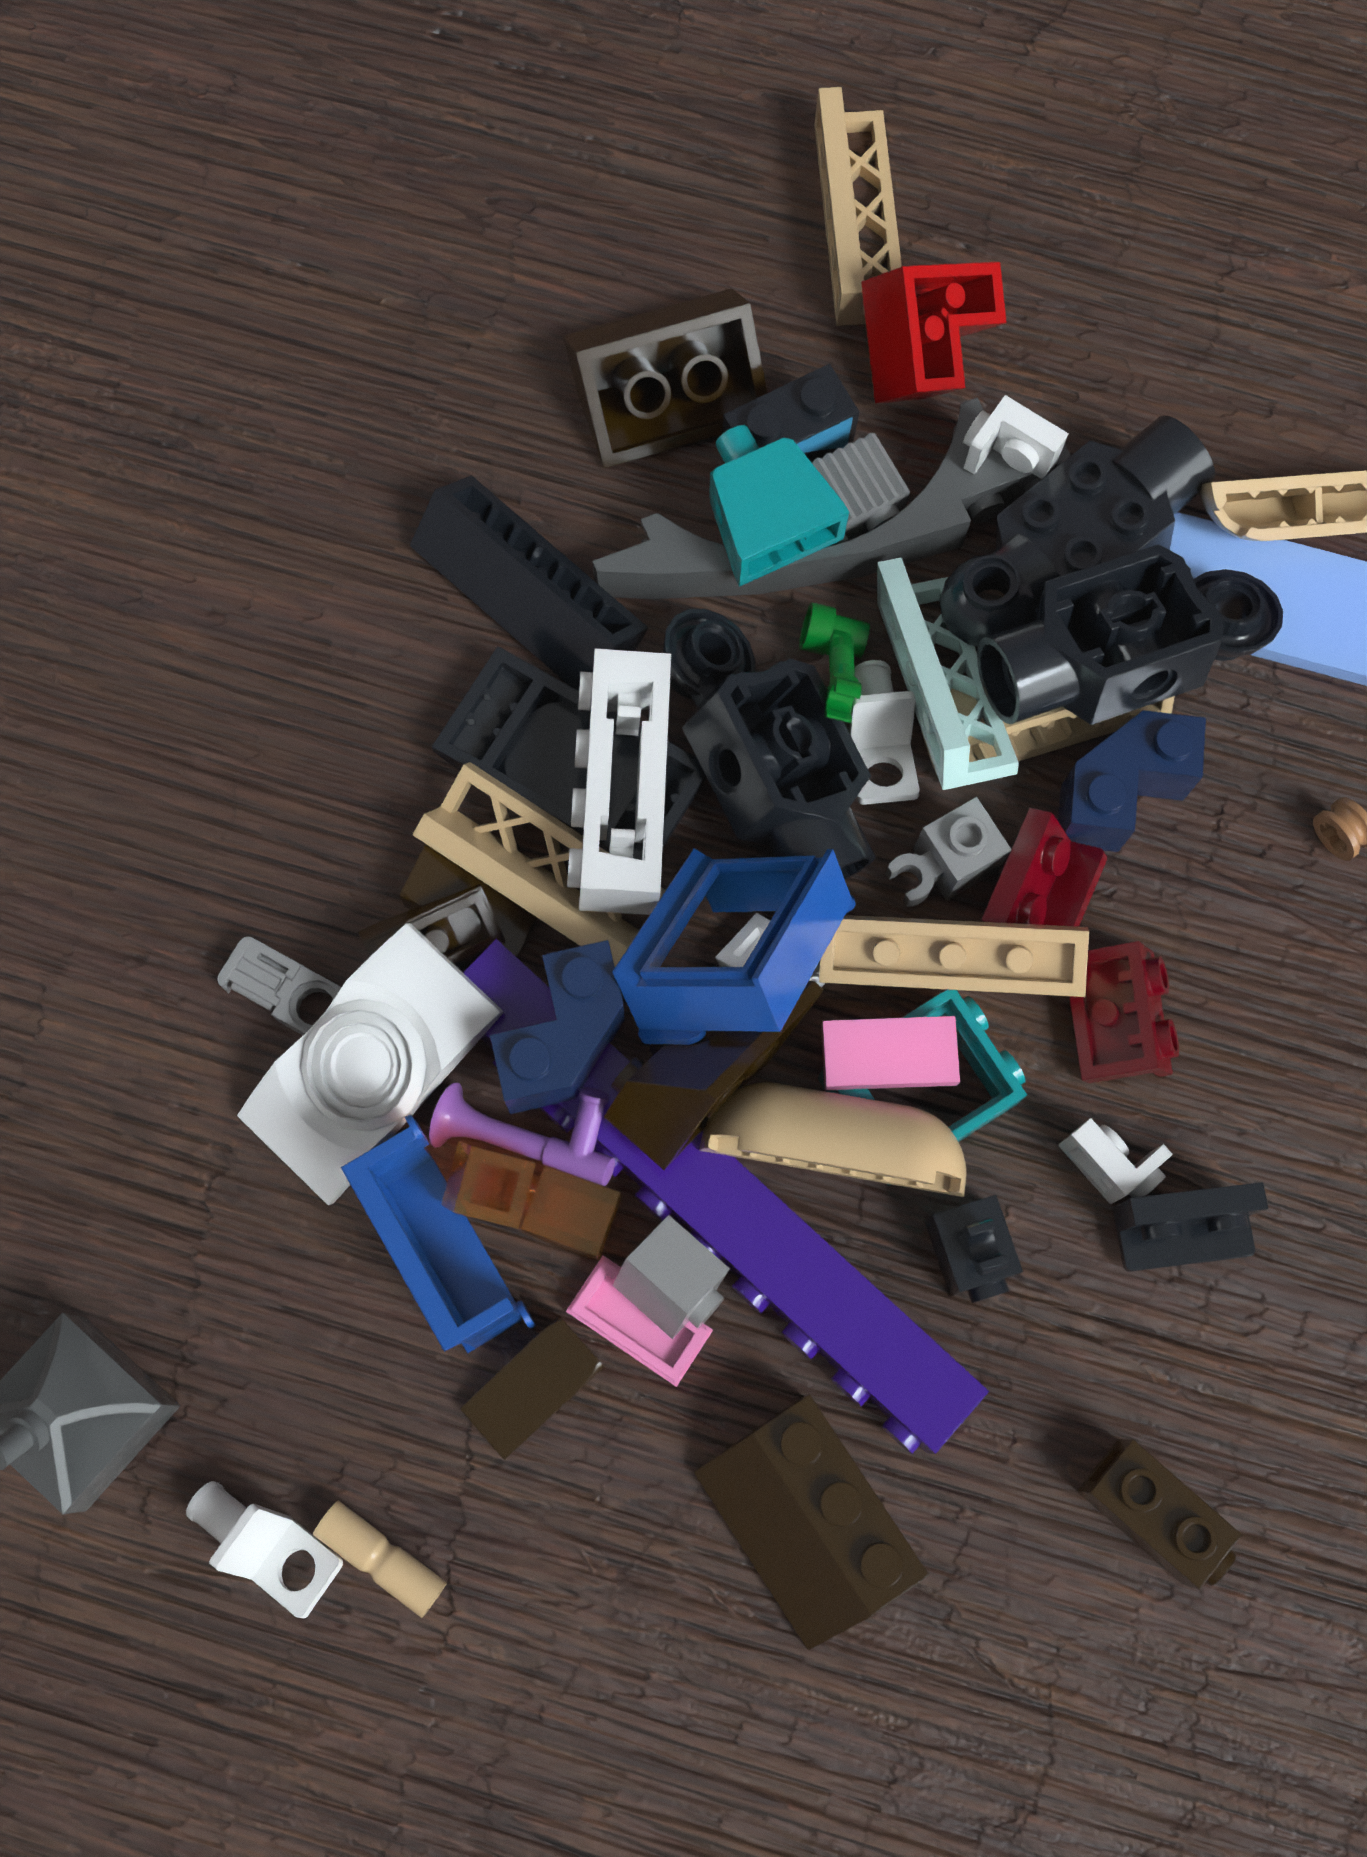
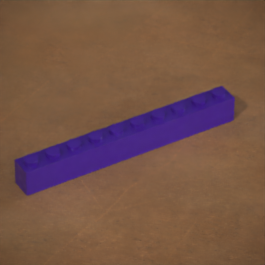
(767, 1247)

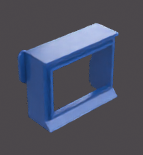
(686, 1002)
(432, 1245)

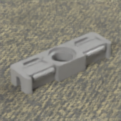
(272, 981)

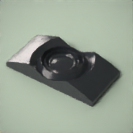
(524, 734)

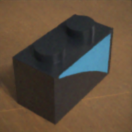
(807, 410)

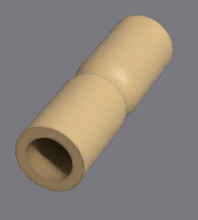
(372, 1553)

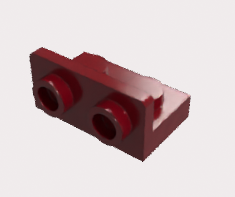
(1045, 876)
(1122, 1016)

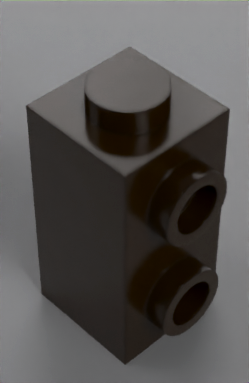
(1161, 1515)

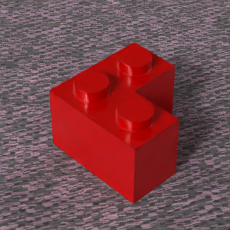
(918, 321)

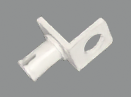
(883, 732)
(258, 1543)

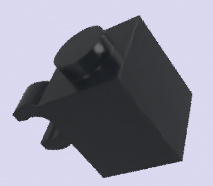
(974, 1249)

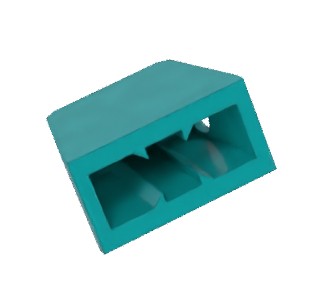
(771, 505)

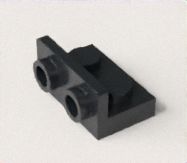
(1188, 1226)

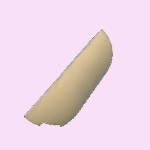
(1289, 506)
(838, 1137)

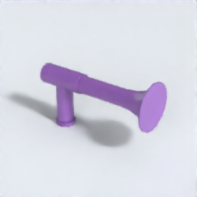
(458, 1119)

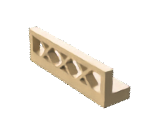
(843, 213)
(512, 872)
(958, 955)

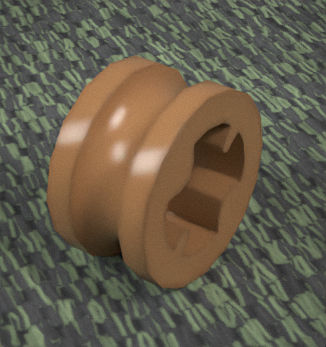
(1342, 828)

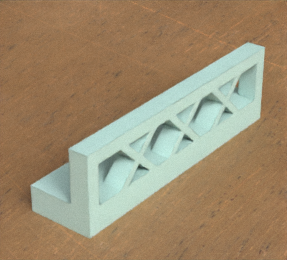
(941, 724)

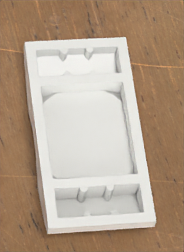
(368, 1060)

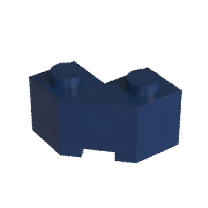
(1145, 757)
(554, 1058)

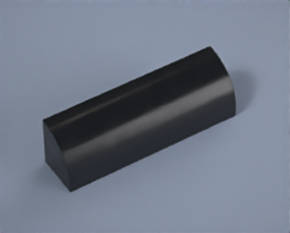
(522, 580)

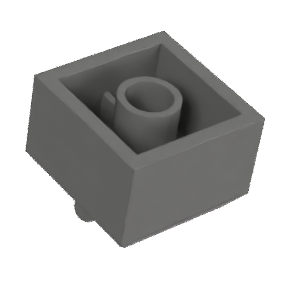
(77, 1413)

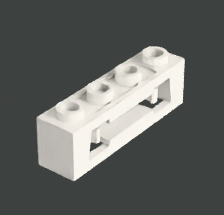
(627, 685)

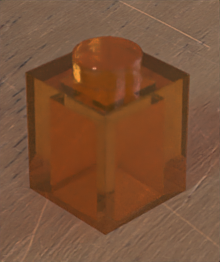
(488, 1185)
(570, 1212)

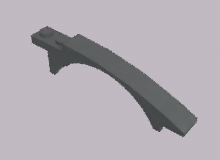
(936, 521)

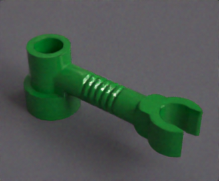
(841, 640)

